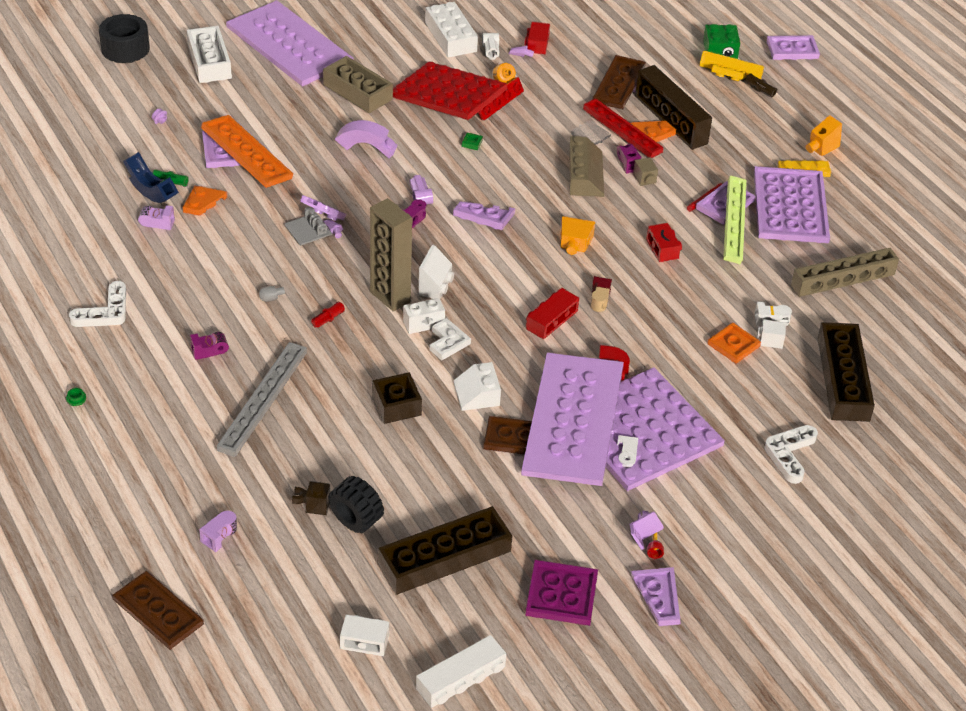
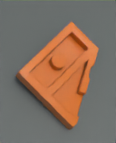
(656, 129)
(202, 199)

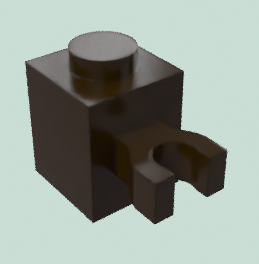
(315, 497)

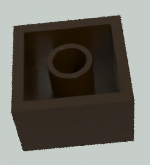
(396, 398)

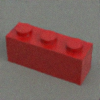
(552, 313)

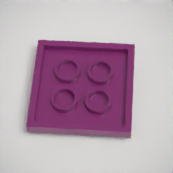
(562, 592)

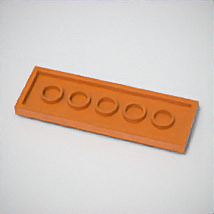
(247, 151)

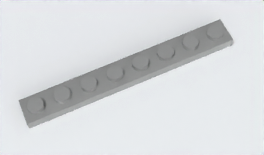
(261, 400)

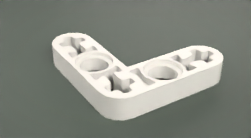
(107, 313)
(808, 435)

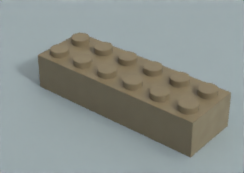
(390, 254)

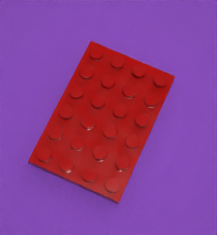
(448, 90)

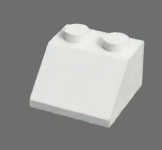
(435, 274)
(478, 387)

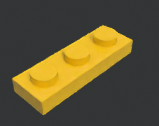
(807, 165)

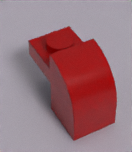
(615, 354)

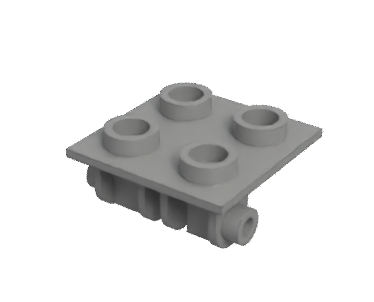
(308, 228)

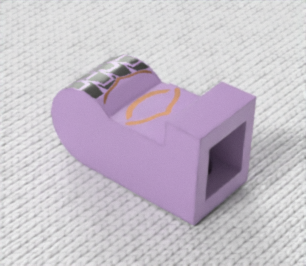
(157, 217)
(218, 529)

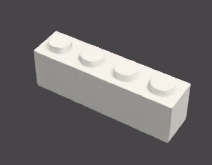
(461, 671)

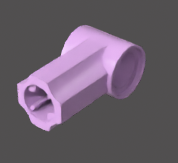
(421, 190)

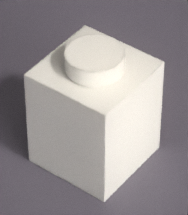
(772, 333)

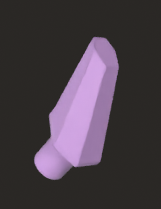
(521, 51)
(334, 227)

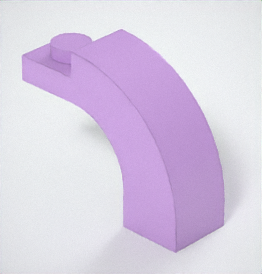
(366, 132)

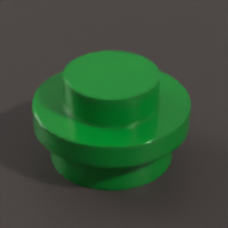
(76, 397)

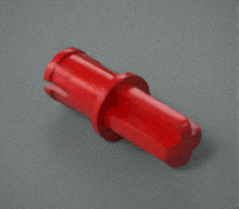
(328, 314)

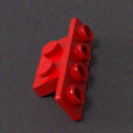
(514, 89)

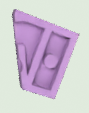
(320, 207)

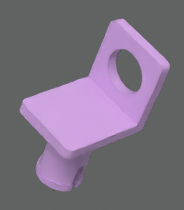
(645, 526)

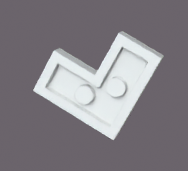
(450, 340)

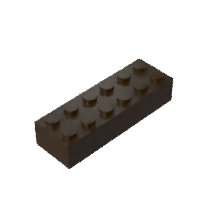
(673, 105)
(845, 372)
(444, 550)

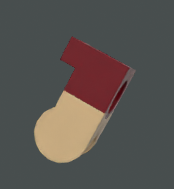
(600, 293)

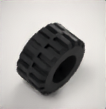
(356, 504)

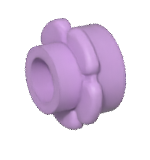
(159, 116)

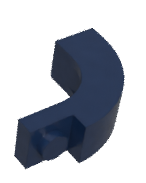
(146, 182)

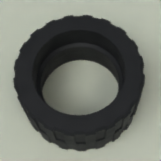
(124, 38)

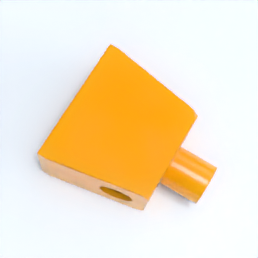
(825, 136)
(576, 234)

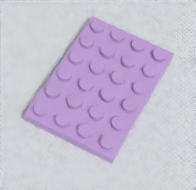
(791, 205)

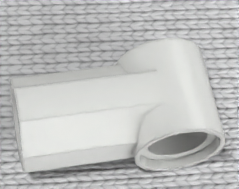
(491, 44)

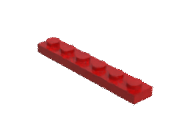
(623, 128)

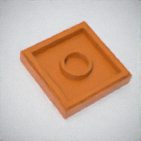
(734, 343)

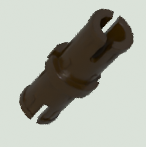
(755, 81)

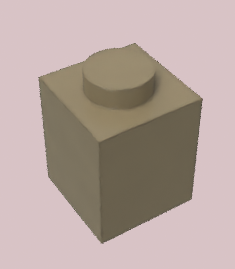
(645, 171)

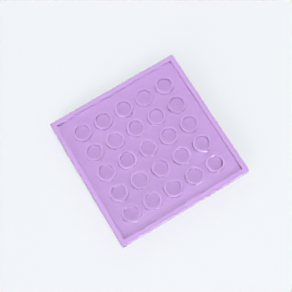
(665, 426)

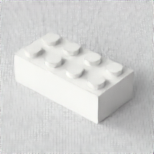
(451, 29)
(209, 54)

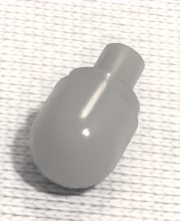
(270, 293)

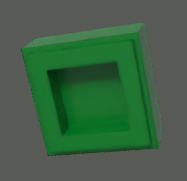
(472, 141)

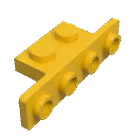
(729, 66)

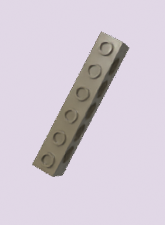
(844, 272)

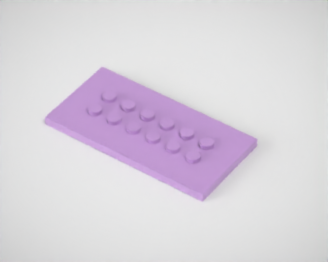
(287, 41)
(573, 419)

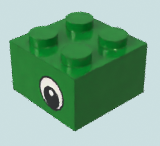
(722, 40)

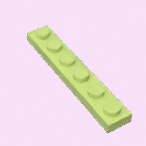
(735, 220)

